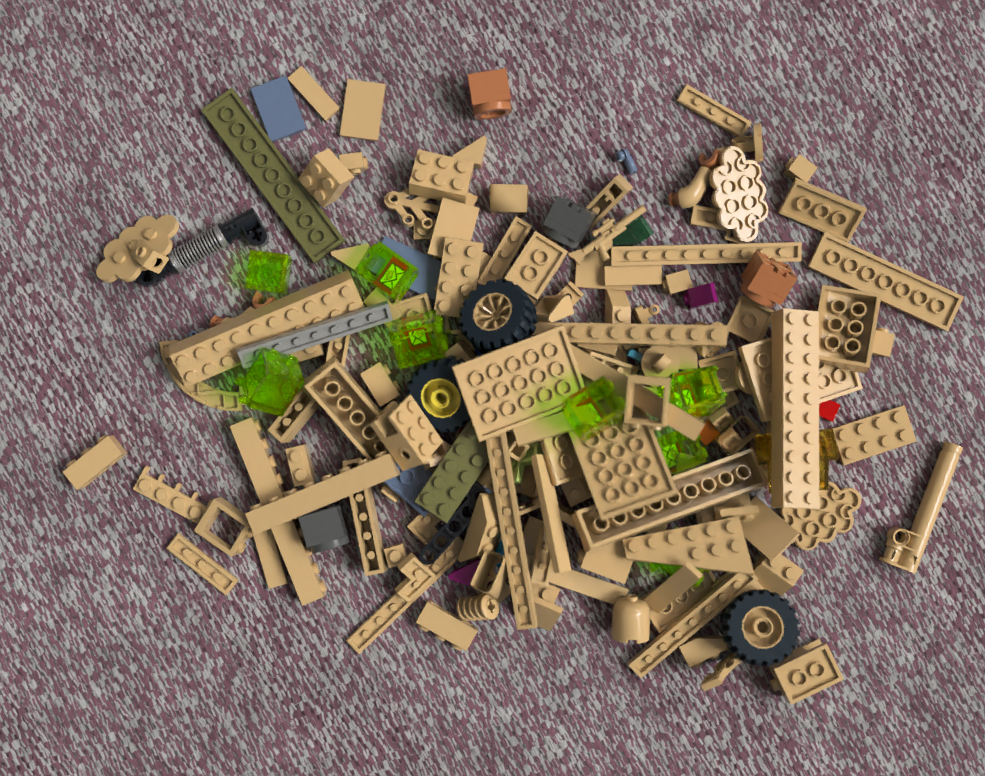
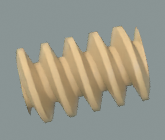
(477, 608)

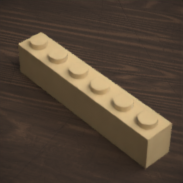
(367, 527)

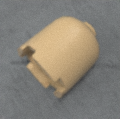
(630, 620)

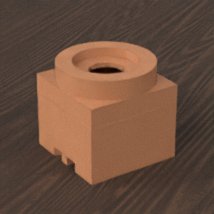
(490, 94)
(767, 280)

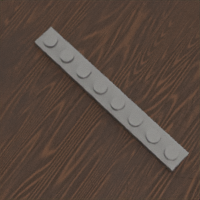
(319, 332)

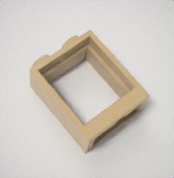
(648, 380)
(210, 516)

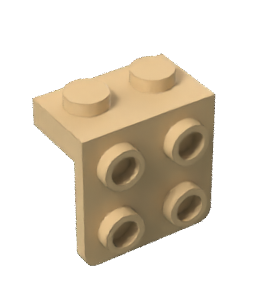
(736, 507)

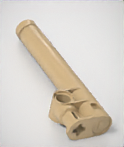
(909, 549)

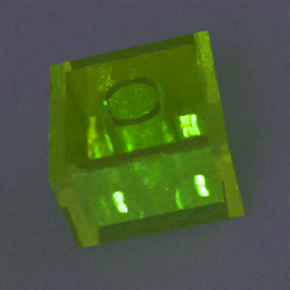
(268, 272)

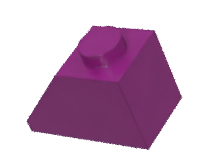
(700, 296)
(465, 573)

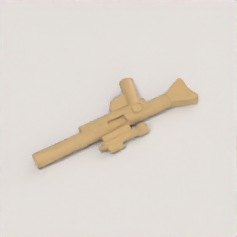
(608, 232)

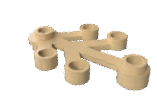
(417, 206)

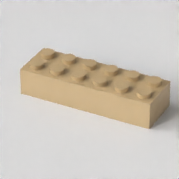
(346, 405)

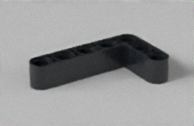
(445, 531)

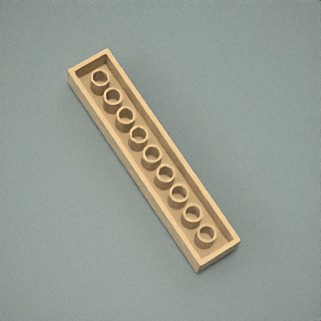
(216, 347)
(795, 409)
(696, 492)

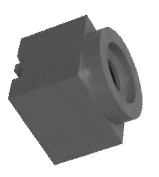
(568, 221)
(324, 529)

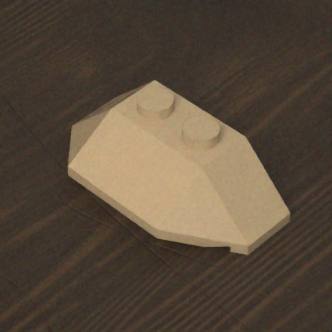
(483, 530)

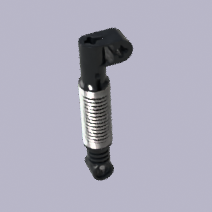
(207, 243)

